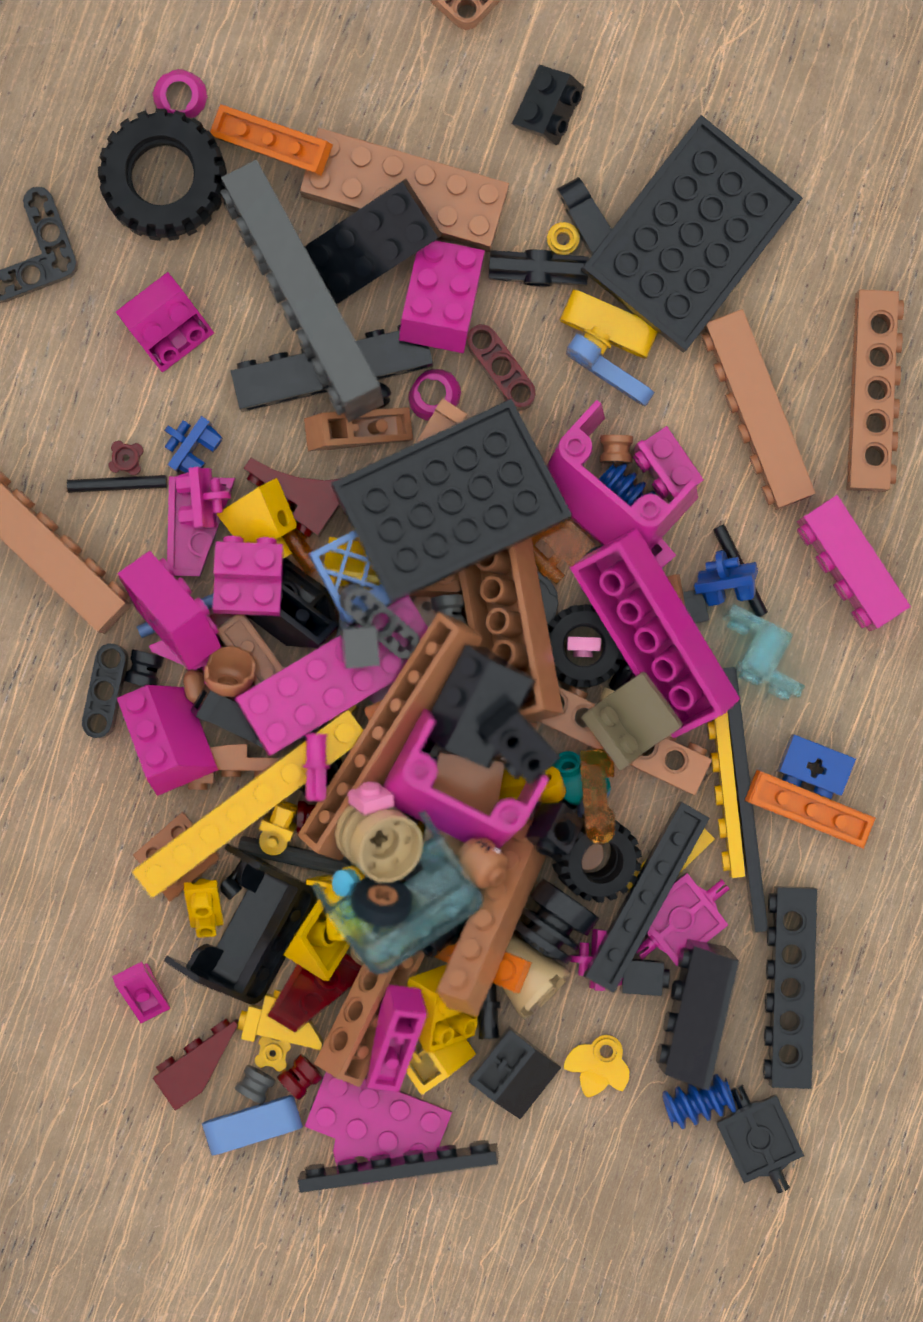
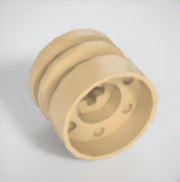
(379, 843)

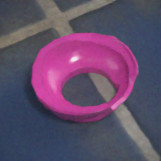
(198, 89)
(451, 385)

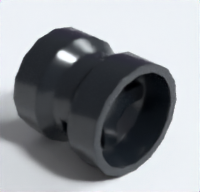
(143, 668)

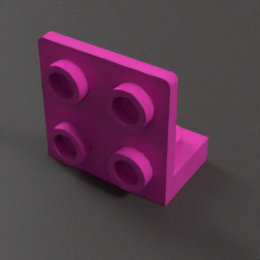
(666, 464)

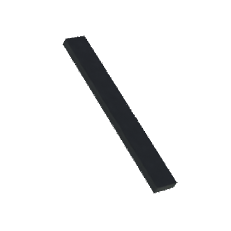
(746, 812)

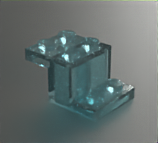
(762, 653)

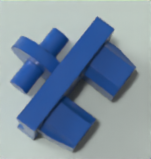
(201, 433)
(726, 574)

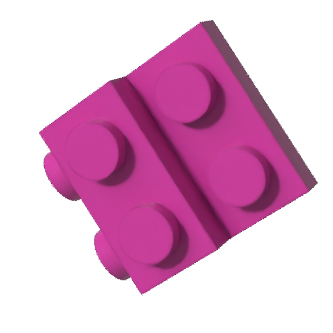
(248, 576)

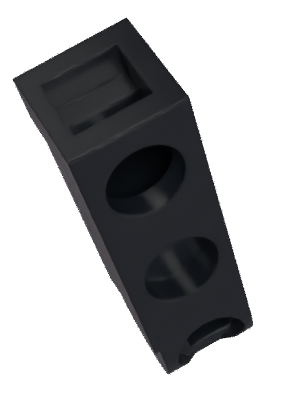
(584, 213)
(223, 713)

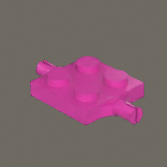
(685, 915)

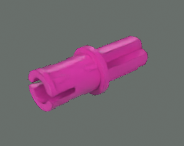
(316, 767)

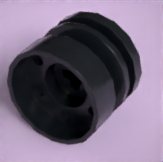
(555, 921)

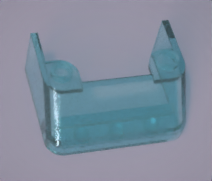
(440, 901)

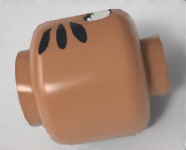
(483, 862)

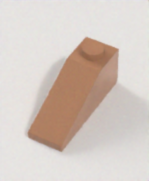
(376, 427)

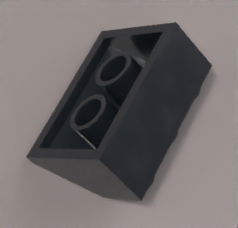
(471, 696)

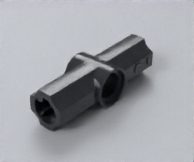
(537, 268)

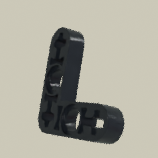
(45, 261)

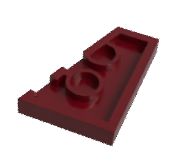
(308, 995)

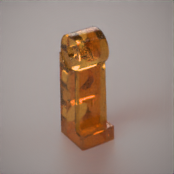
(599, 818)

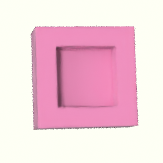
(583, 645)
(370, 798)

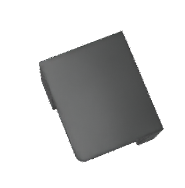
(359, 646)

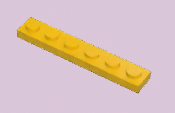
(726, 796)

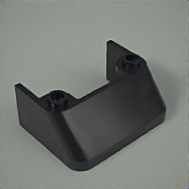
(257, 934)

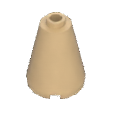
(542, 980)

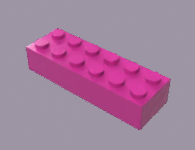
(655, 629)
(321, 686)

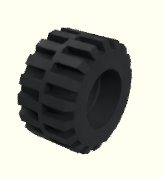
(577, 675)
(611, 877)

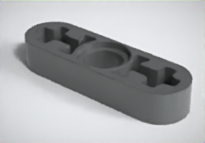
(369, 599)

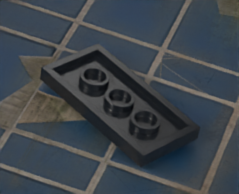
(372, 241)

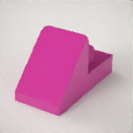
(141, 991)

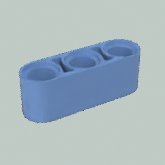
(252, 1125)

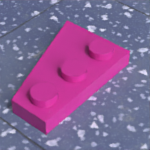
(188, 545)

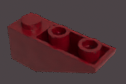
(190, 1074)

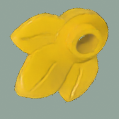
(597, 1070)

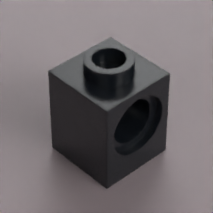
(554, 829)
(645, 978)

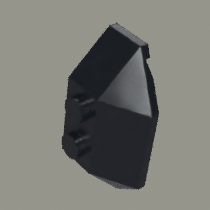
(305, 613)

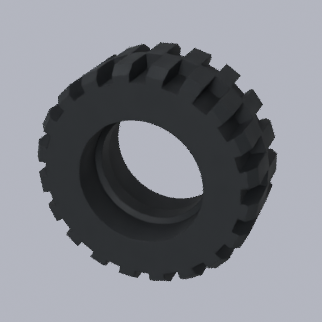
(151, 132)

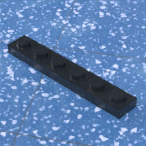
(646, 897)
(411, 1164)

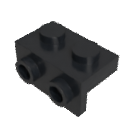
(549, 104)

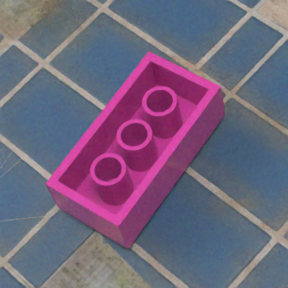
(853, 564)

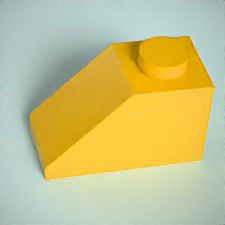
(267, 1027)

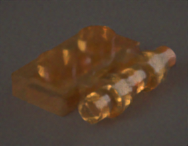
(568, 544)

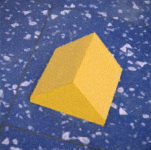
(313, 948)

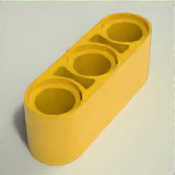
(625, 329)

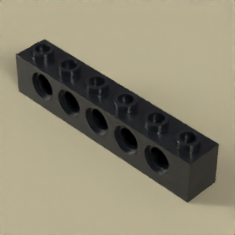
(798, 1071)

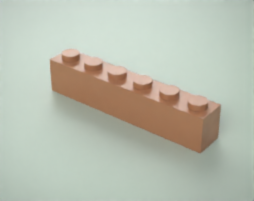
(758, 409)
(491, 928)

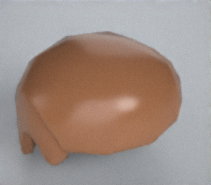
(229, 671)

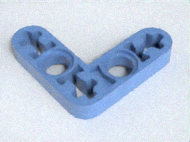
(588, 356)

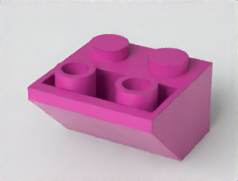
(165, 322)

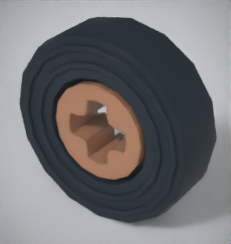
(381, 902)

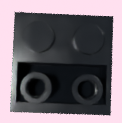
(514, 1073)

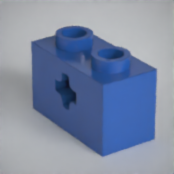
(835, 766)

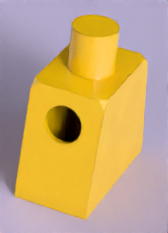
(261, 514)

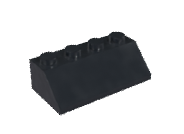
(697, 1013)

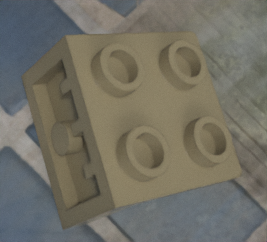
(631, 720)

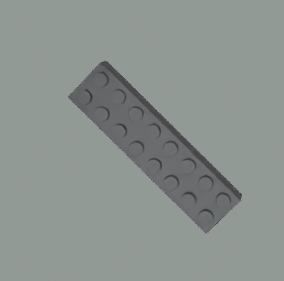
(300, 287)

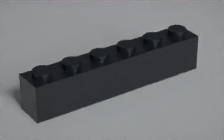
(294, 378)

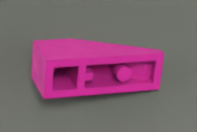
(395, 1037)

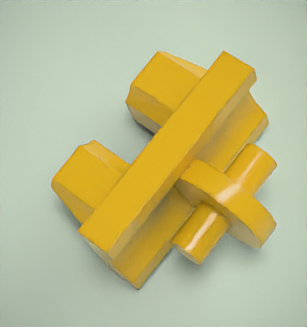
(278, 828)
(204, 907)

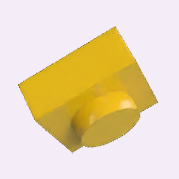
(249, 1022)

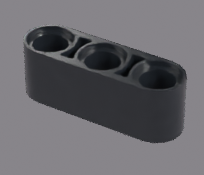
(101, 674)

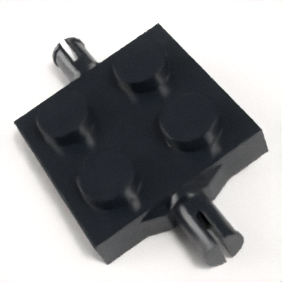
(760, 1138)

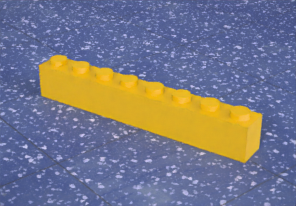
(241, 808)

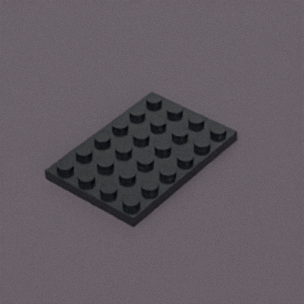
(691, 233)
(451, 501)

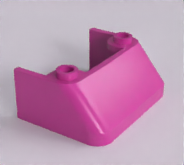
(595, 505)
(413, 792)

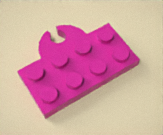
(375, 1120)

